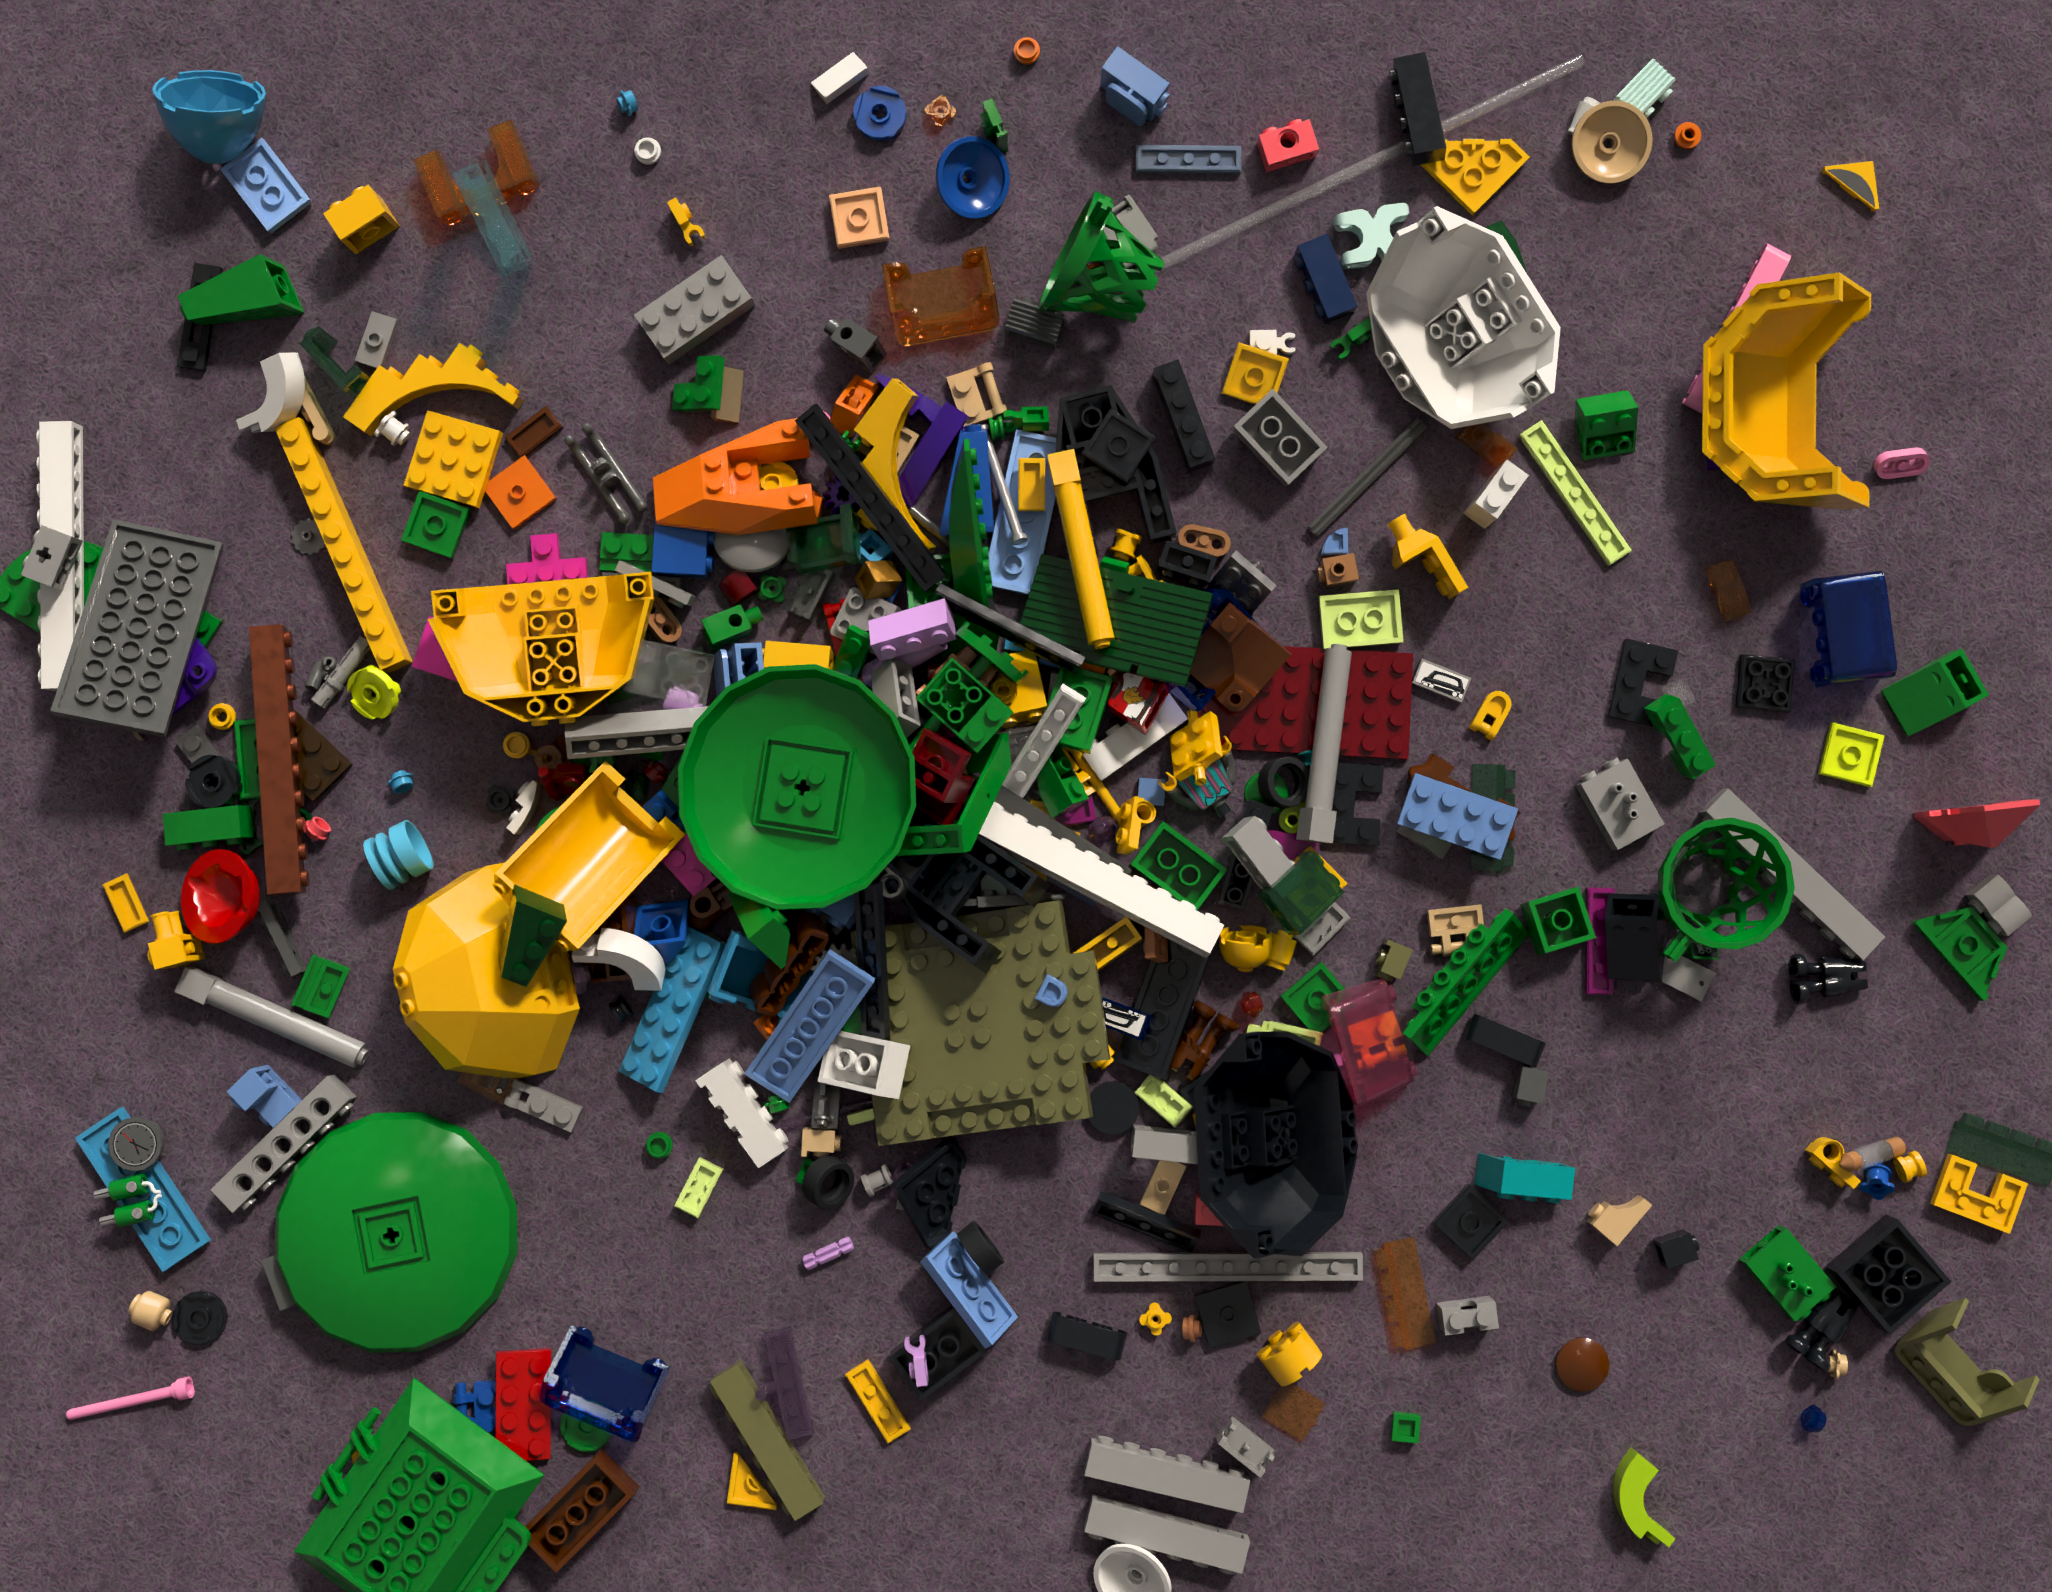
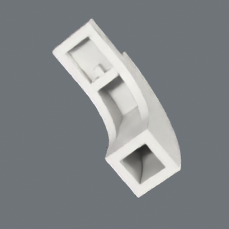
(283, 397)
(626, 952)

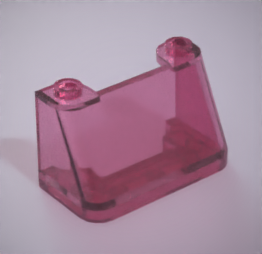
(1369, 1040)

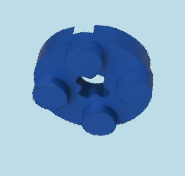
(871, 101)

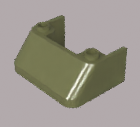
(1953, 1377)

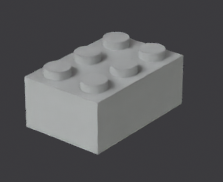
(1278, 438)

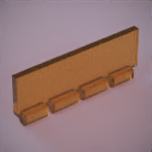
(1409, 1299)

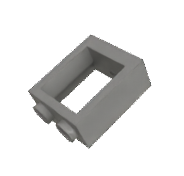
(1164, 1144)

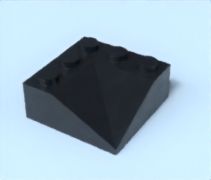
(1888, 1274)

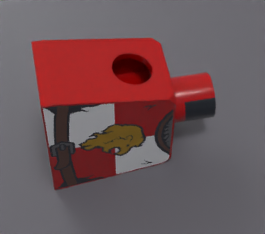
(1137, 700)

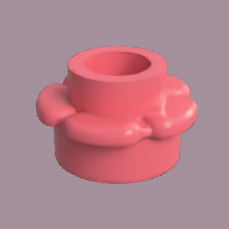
(317, 828)

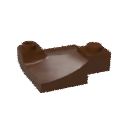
(1236, 658)

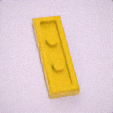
(877, 1401)

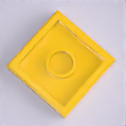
(1254, 373)

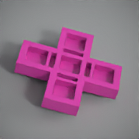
(546, 563)

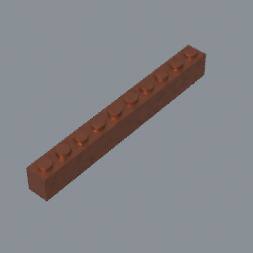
(277, 760)

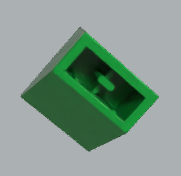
(1606, 424)

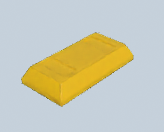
(1031, 484)
(125, 903)

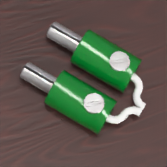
(131, 1213)

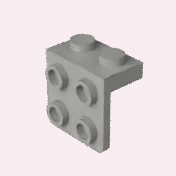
(859, 611)

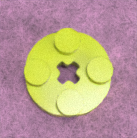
(384, 688)

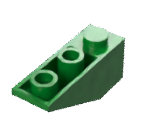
(1060, 785)

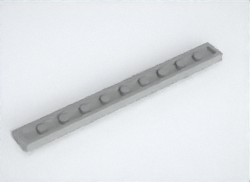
(1227, 1267)

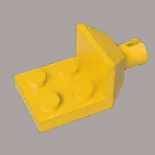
(1437, 560)

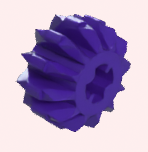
(834, 494)

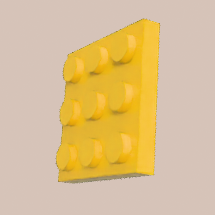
(453, 459)

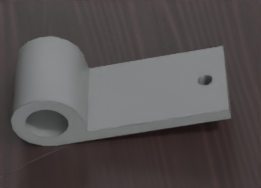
(1687, 977)

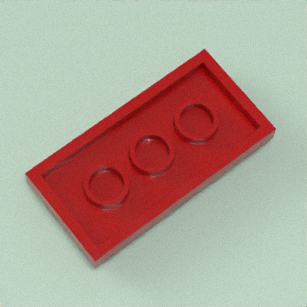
(520, 1416)

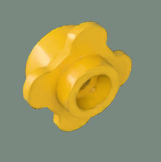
(1155, 1326)

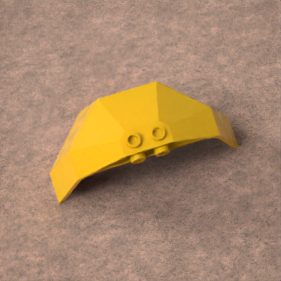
(544, 644)
(456, 992)

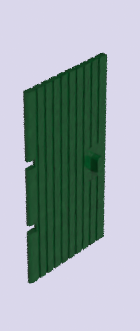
(1151, 620)

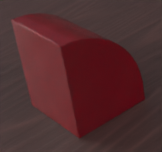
(737, 587)

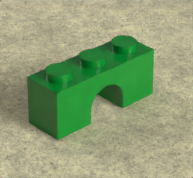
(1674, 723)

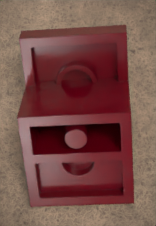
(940, 777)

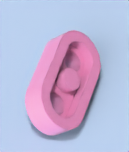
(1899, 463)

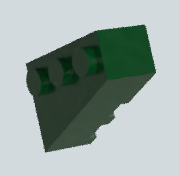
(529, 934)

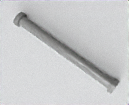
(1018, 536)

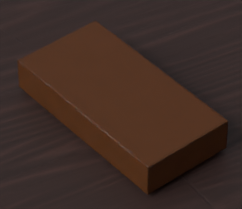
(534, 432)

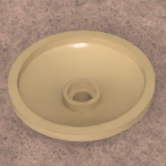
(1629, 139)

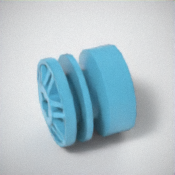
(398, 854)

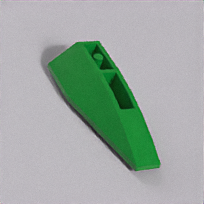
(967, 554)

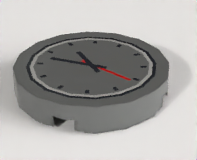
(136, 1143)

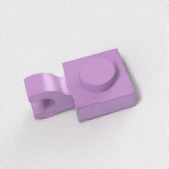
(918, 1367)

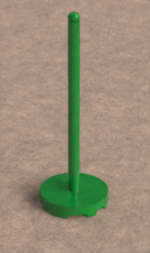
(988, 658)

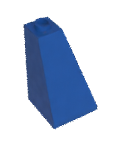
(978, 440)

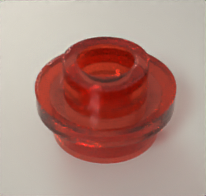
(1251, 1004)

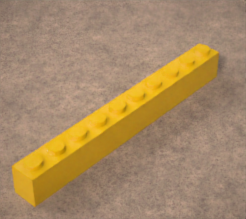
(343, 545)

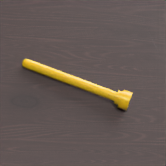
(1100, 788)

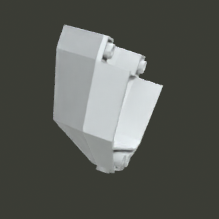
(1461, 323)

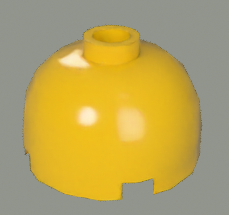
(1246, 947)

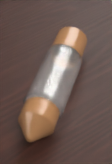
(1872, 1154)

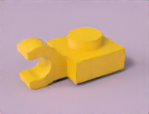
(682, 216)

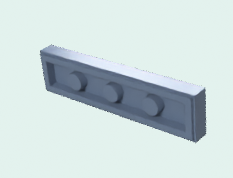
(1188, 159)

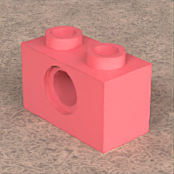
(1276, 156)

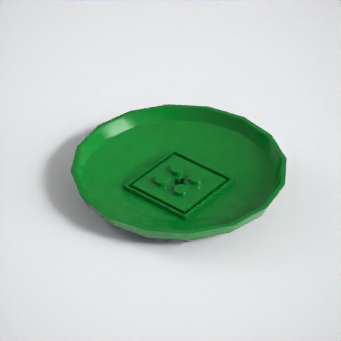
(745, 774)
(451, 1223)

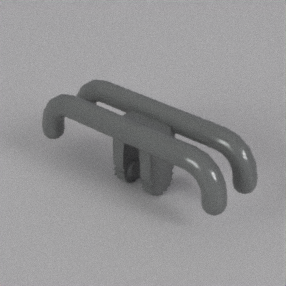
(606, 473)

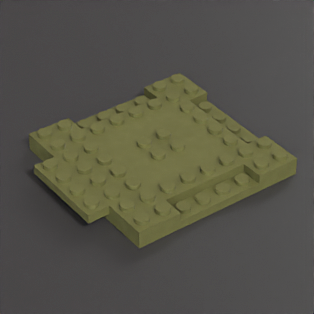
(980, 1040)

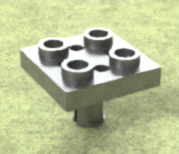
(1243, 581)

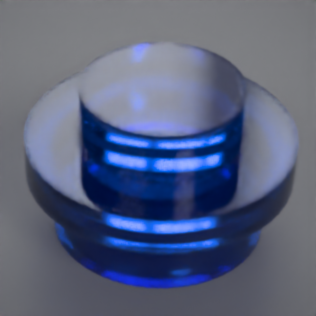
(1813, 1419)

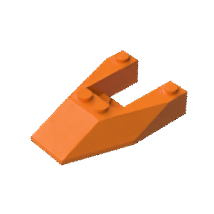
(723, 487)

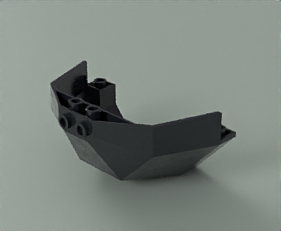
(1275, 1142)

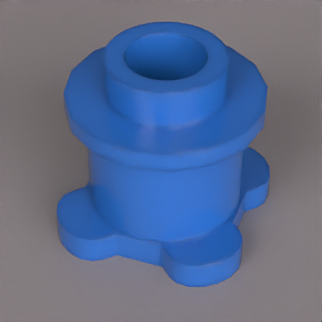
(1877, 1181)

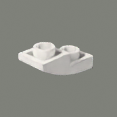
(528, 798)

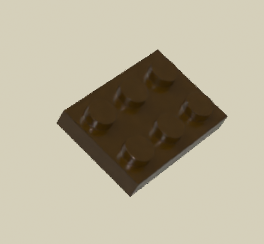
(318, 759)

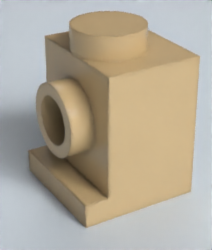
(820, 1141)

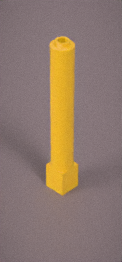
(1081, 548)

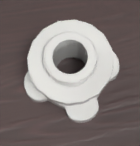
(393, 429)

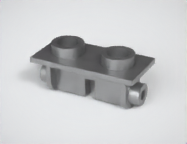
(825, 1106)

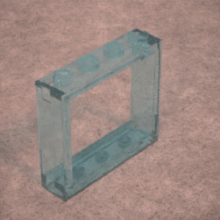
(493, 217)

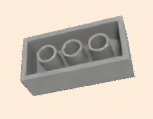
(695, 309)

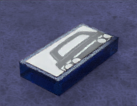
(1125, 1019)

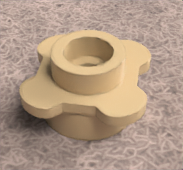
(1839, 1365)

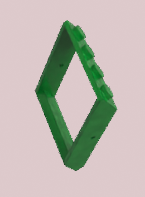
(994, 763)

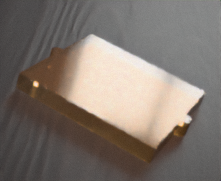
(1294, 1410)

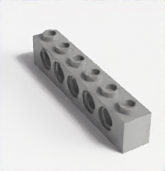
(231, 1187)

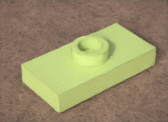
(1164, 1100)
(698, 1187)

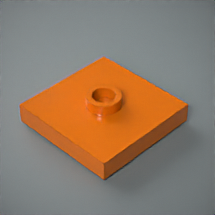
(519, 492)

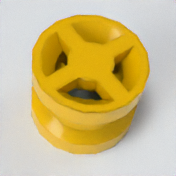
(1910, 1166)

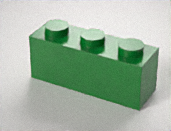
(208, 827)

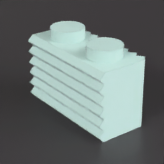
(1647, 87)

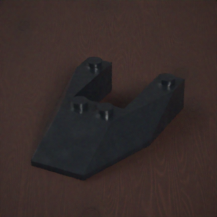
(1077, 422)
(944, 883)

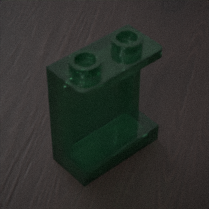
(317, 344)
(827, 544)
(1301, 893)

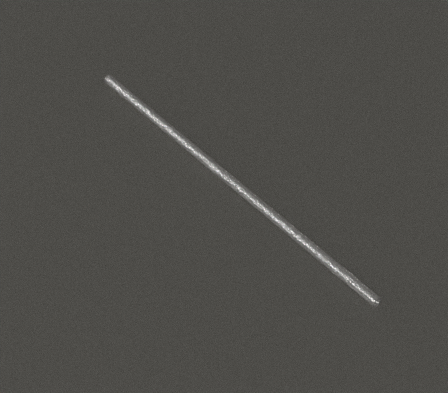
(1367, 164)

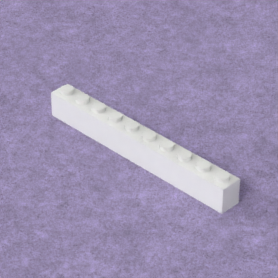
(61, 510)
(1101, 881)

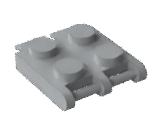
(1135, 223)

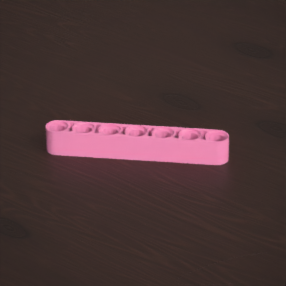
(1766, 270)

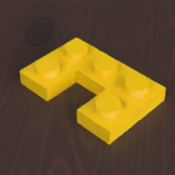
(1994, 1211)

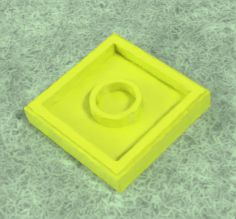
(1851, 754)

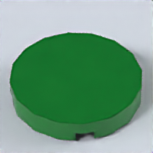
(581, 1436)

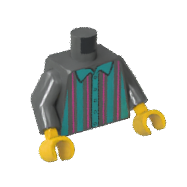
(1219, 778)

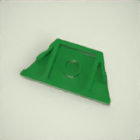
(1965, 946)

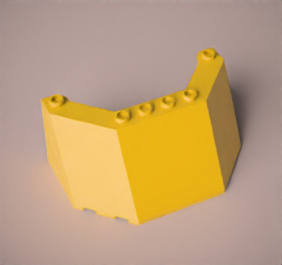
(1764, 391)

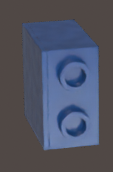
(682, 552)

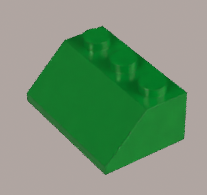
(763, 927)

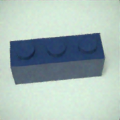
(1324, 279)

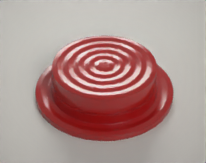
(219, 896)

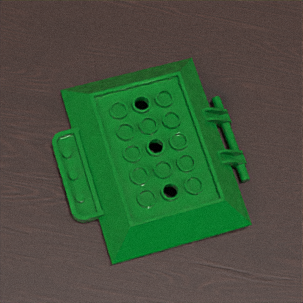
(462, 1528)

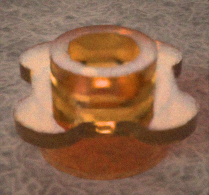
(940, 103)

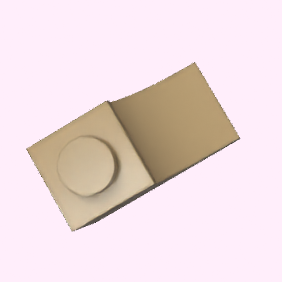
(1617, 1220)

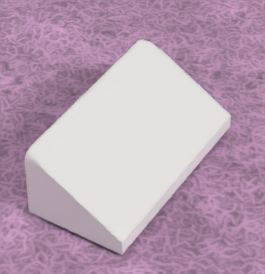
(840, 77)

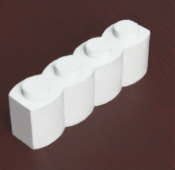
(1127, 742)

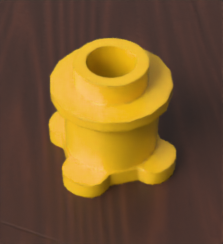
(1125, 545)

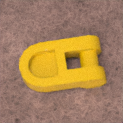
(1495, 705)

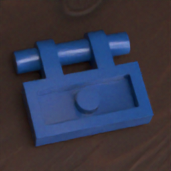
(483, 1403)

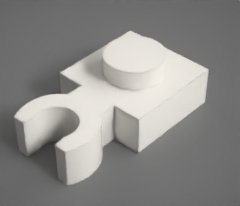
(1268, 341)

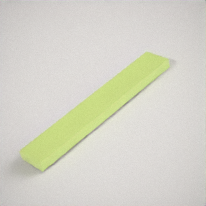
(1575, 493)

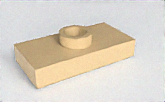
(1162, 1185)

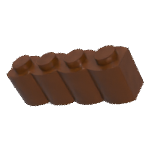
(774, 984)

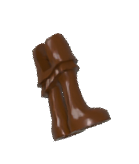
(1188, 1045)

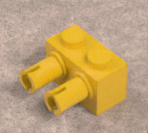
(172, 946)

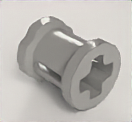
(877, 1180)

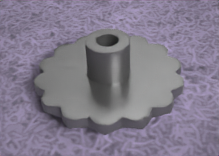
(307, 537)

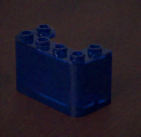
(1851, 628)

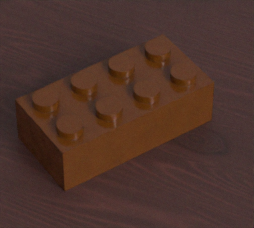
(580, 1510)

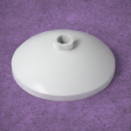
(1130, 1570)

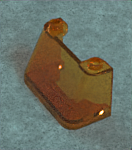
(943, 300)

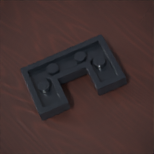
(1634, 663)
(1348, 781)

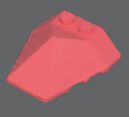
(1978, 824)

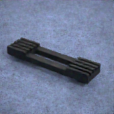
(194, 354)

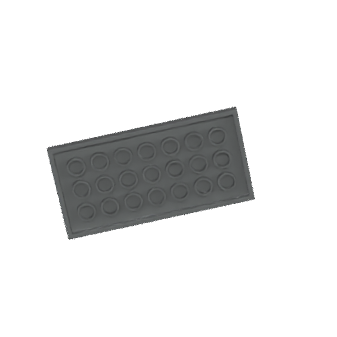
(137, 629)

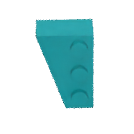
(1525, 1178)

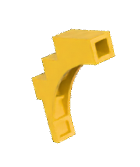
(391, 390)

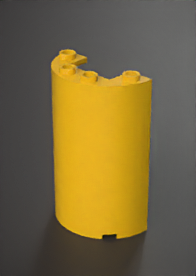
(589, 855)

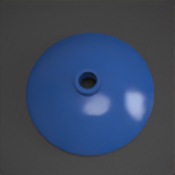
(986, 176)

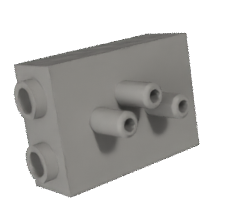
(1619, 803)

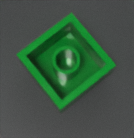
(1557, 921)

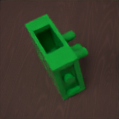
(1787, 1273)

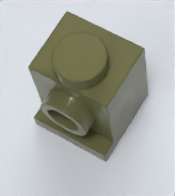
(1392, 960)

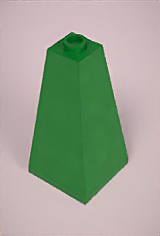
(243, 293)

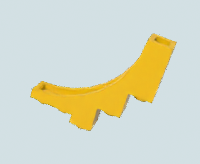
(882, 429)

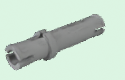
(338, 677)

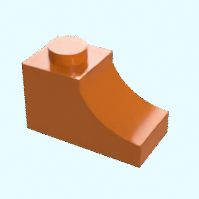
(853, 404)

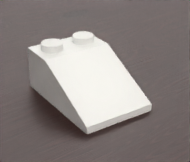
(865, 1064)

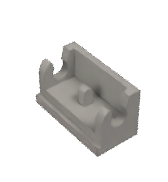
(1245, 1446)

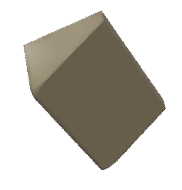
(730, 397)

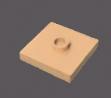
(859, 217)

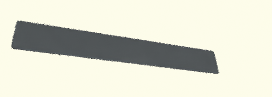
(1036, 817)

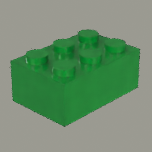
(1178, 866)

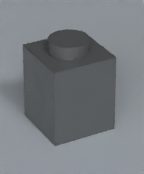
(1530, 1085)

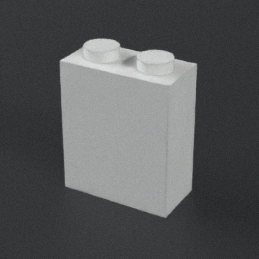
(1496, 494)

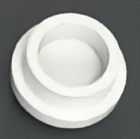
(647, 151)

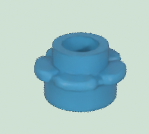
(627, 102)
(401, 782)

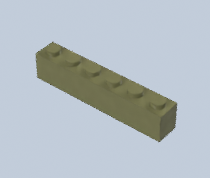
(767, 1440)

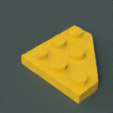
(1476, 169)

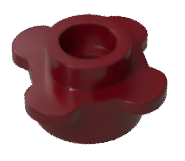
(655, 771)

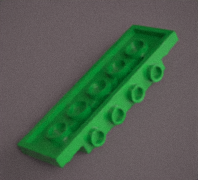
(1463, 980)

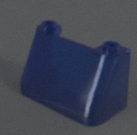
(602, 1386)

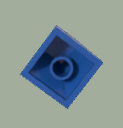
(663, 926)

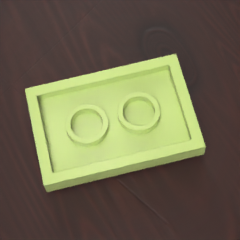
(1361, 619)

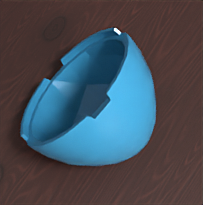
(211, 112)

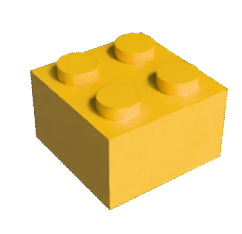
(361, 219)

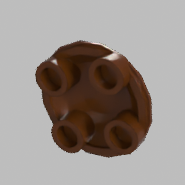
(1582, 1364)

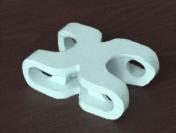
(1372, 233)

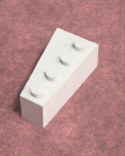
(744, 1112)

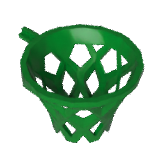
(1089, 244)
(1704, 934)

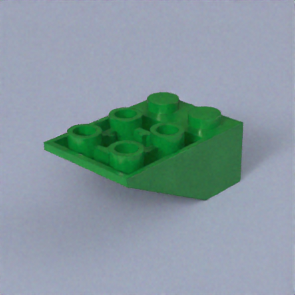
(1934, 692)
(964, 705)

